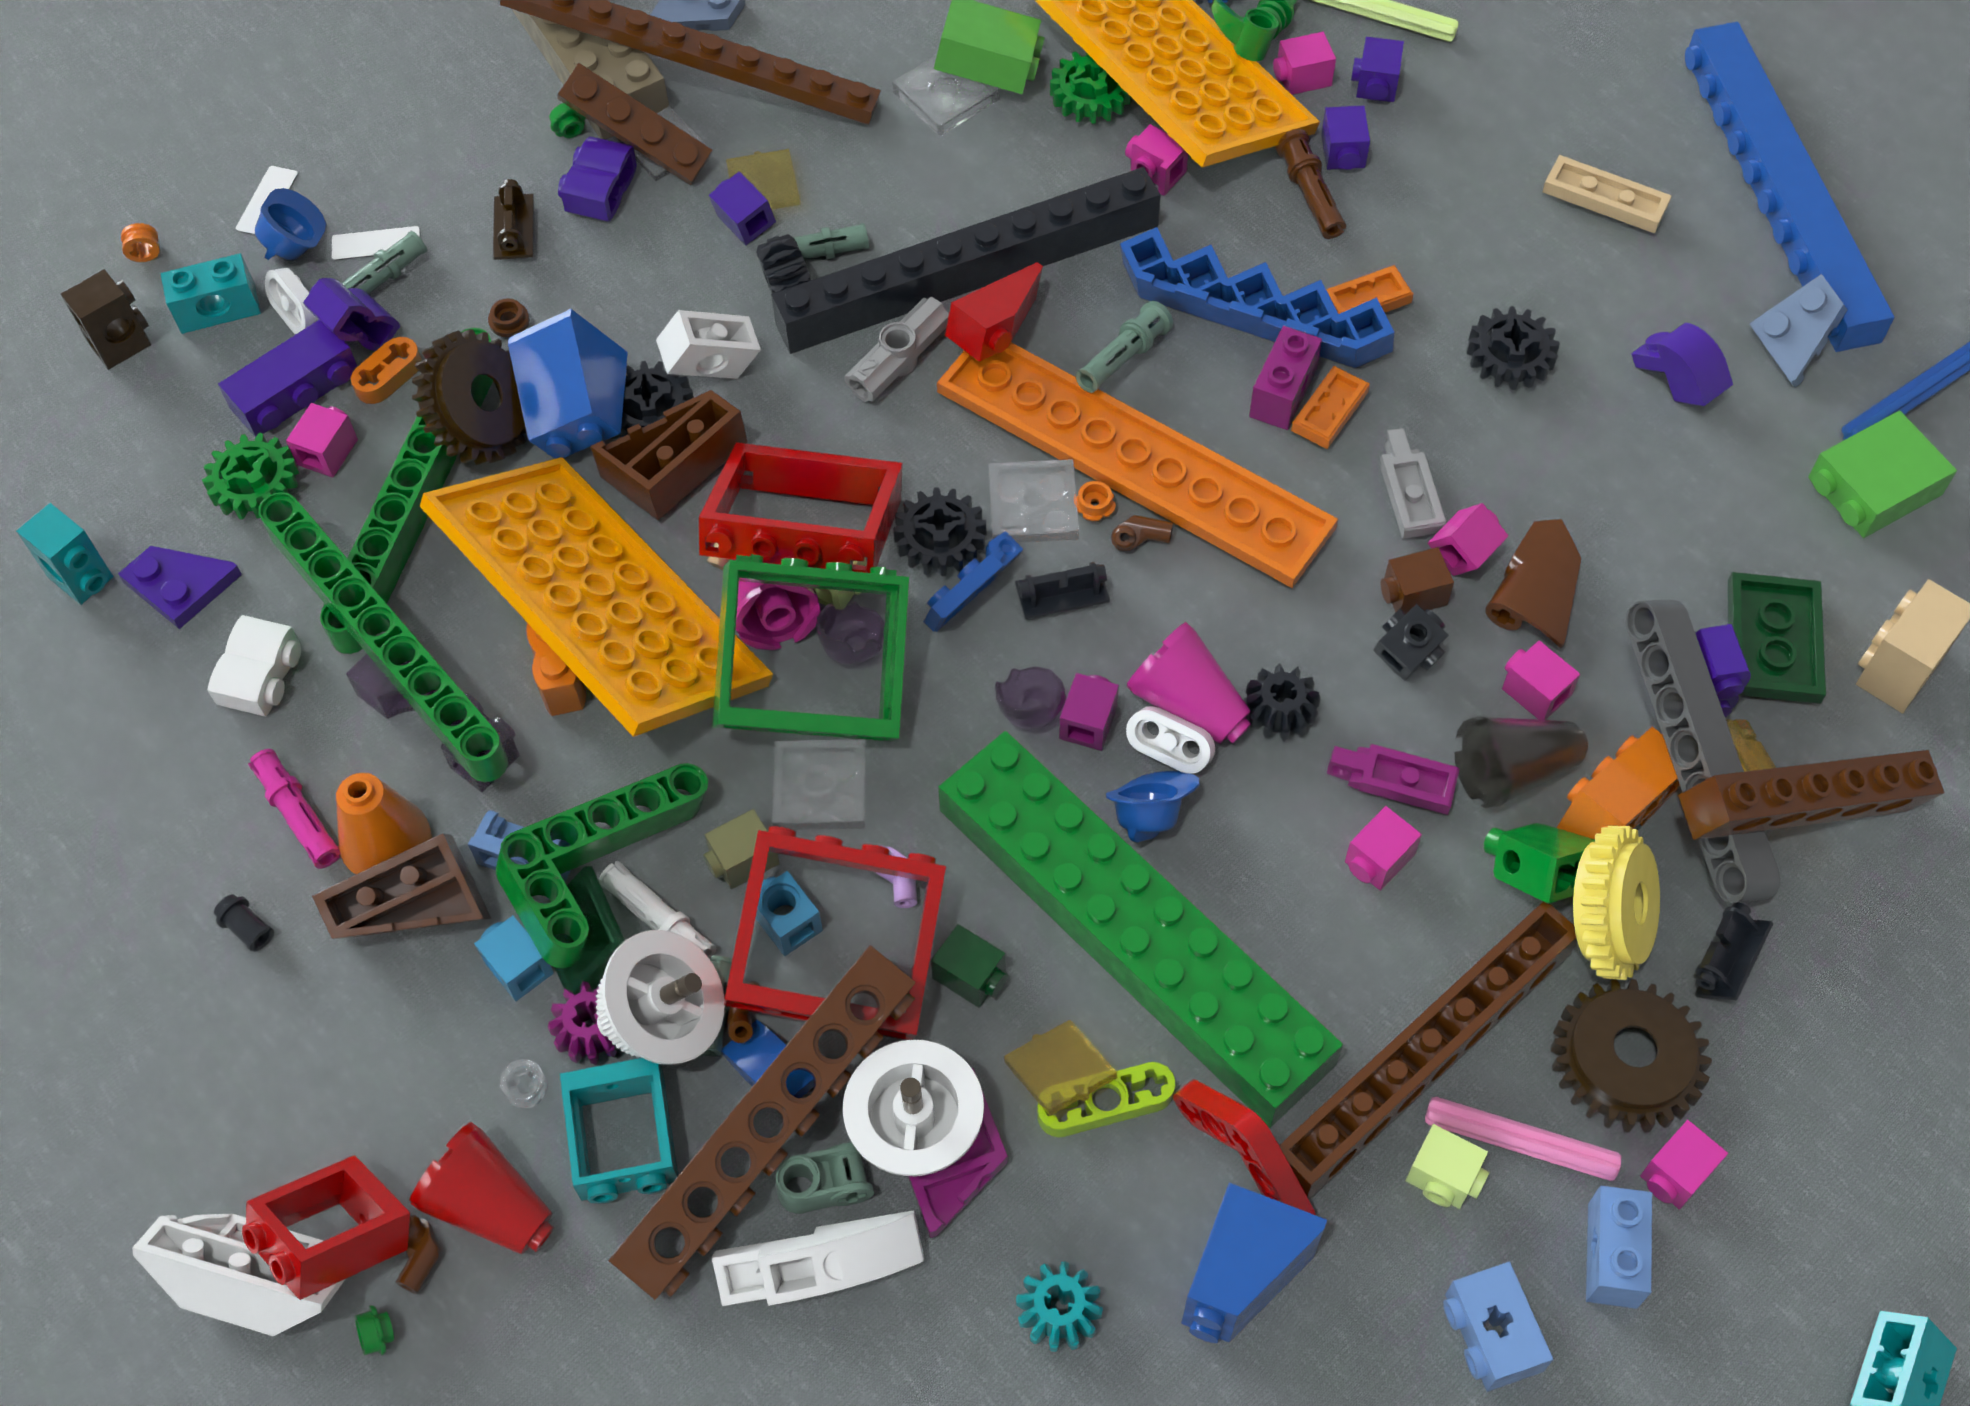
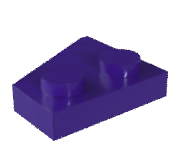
(178, 581)

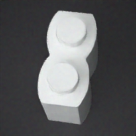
(254, 666)

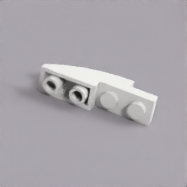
(819, 1262)

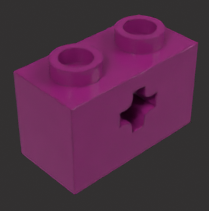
(1285, 377)

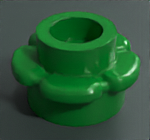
(566, 121)
(374, 1331)

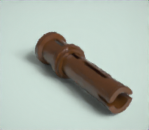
(1305, 171)

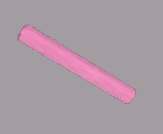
(1523, 1138)

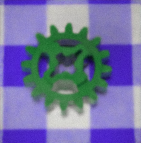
(1086, 89)
(249, 474)

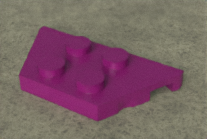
(948, 1191)

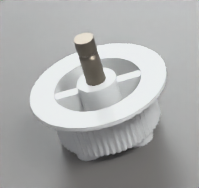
(660, 998)
(913, 1108)

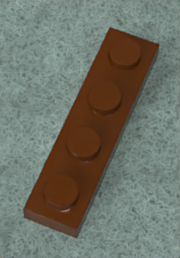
(634, 124)

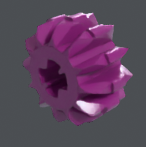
(571, 1029)

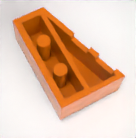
(1623, 788)

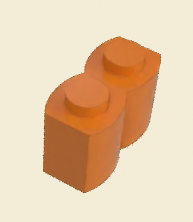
(556, 682)

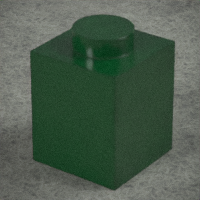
(969, 966)

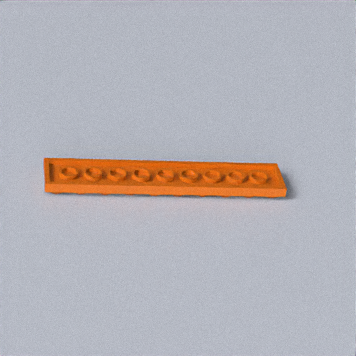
(1143, 460)

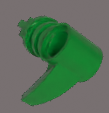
(1258, 28)

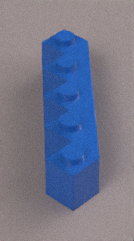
(1254, 301)

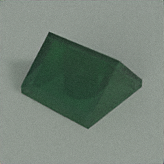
(603, 933)

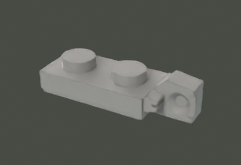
(1410, 487)

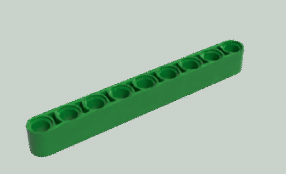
(397, 515)
(318, 559)

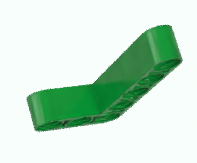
(587, 844)

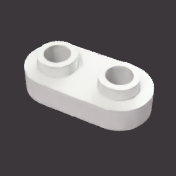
(287, 298)
(1171, 742)

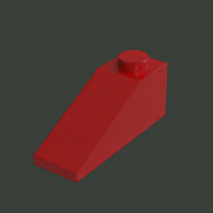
(991, 316)

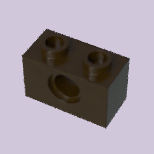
(106, 318)

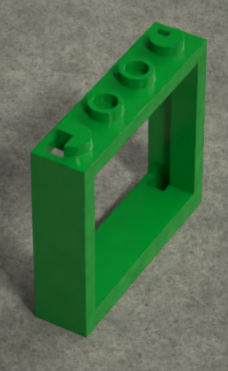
(835, 577)

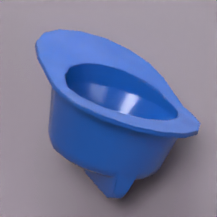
(288, 224)
(1151, 802)

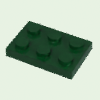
(1779, 635)

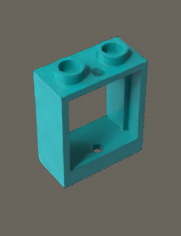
(607, 1084)

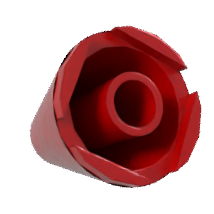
(483, 1194)

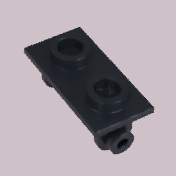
(1063, 590)
(1732, 959)

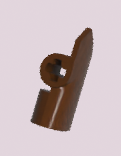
(1539, 582)

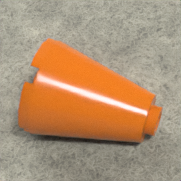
(375, 822)

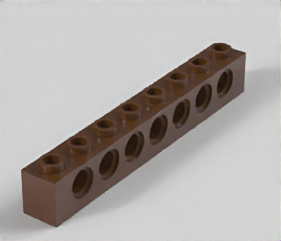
(1428, 1047)
(638, 1254)

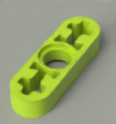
(1096, 1118)

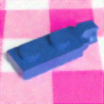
(974, 579)

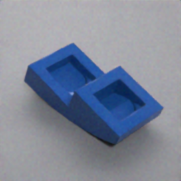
(758, 1053)

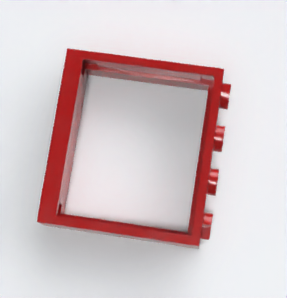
(808, 476)
(831, 850)

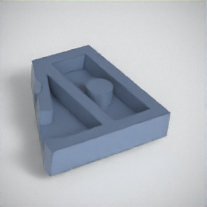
(700, 14)
(1800, 326)

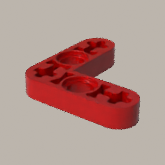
(1247, 1134)

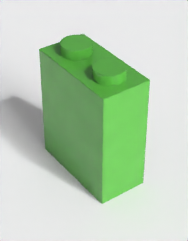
(989, 45)
(1881, 474)

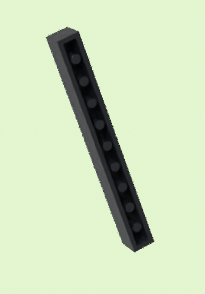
(965, 259)

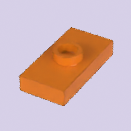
(1384, 284)
(1330, 407)

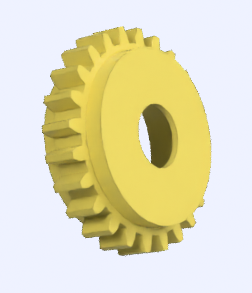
(1616, 902)

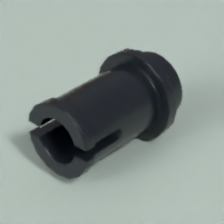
(236, 915)

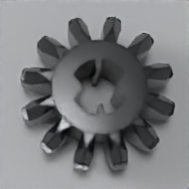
(782, 263)
(1298, 700)

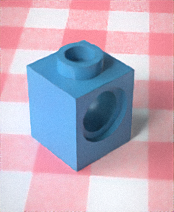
(794, 928)
(513, 957)

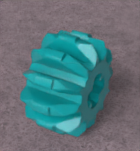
(1048, 1320)

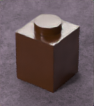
(1417, 579)

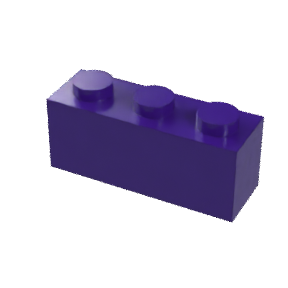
(288, 378)

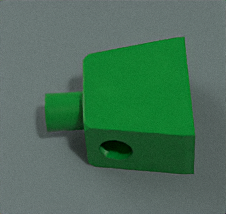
(1537, 859)

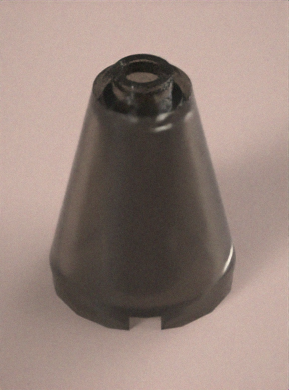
(1515, 755)

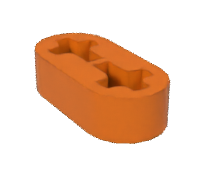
(385, 370)

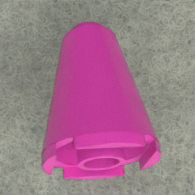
(775, 614)
(1192, 686)

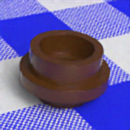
(508, 318)

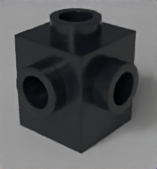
(1412, 641)

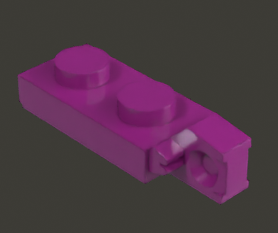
(1396, 776)

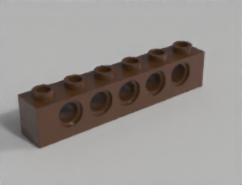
(1810, 794)

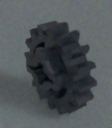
(1512, 348)
(654, 383)
(939, 531)

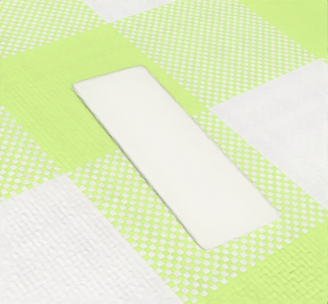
(273, 179)
(367, 243)

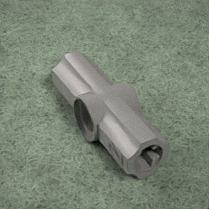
(897, 349)

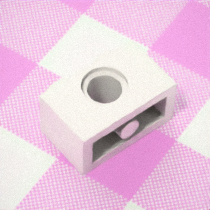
(708, 344)

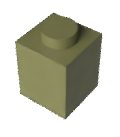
(733, 847)

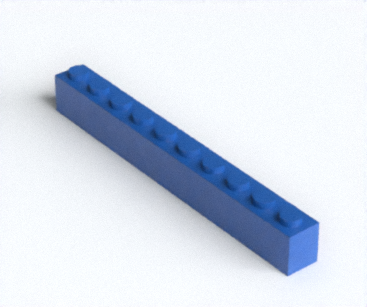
(1786, 181)

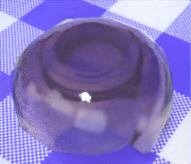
(850, 633)
(1030, 697)

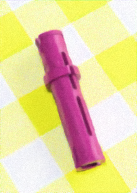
(285, 794)

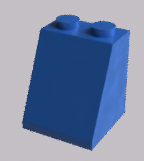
(568, 383)
(1247, 1261)

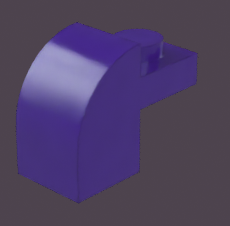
(1690, 361)

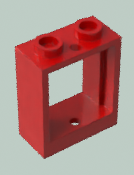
(379, 1236)

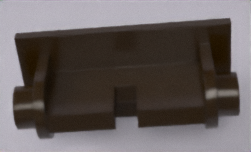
(513, 222)

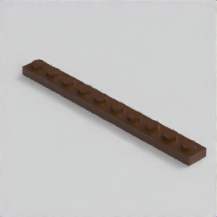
(708, 54)

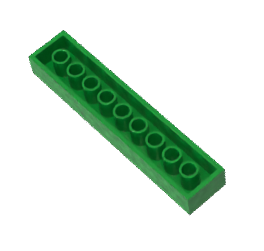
(1140, 928)

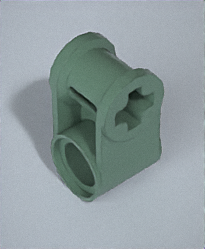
(828, 1179)

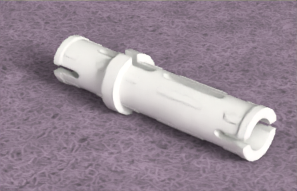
(649, 906)

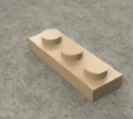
(1607, 194)

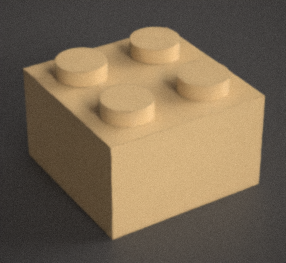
(1912, 644)

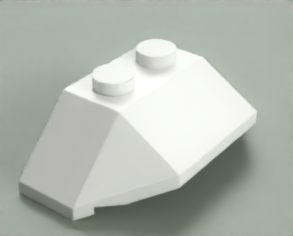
(214, 1274)

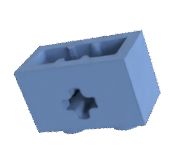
(1619, 1247)
(1499, 1299)

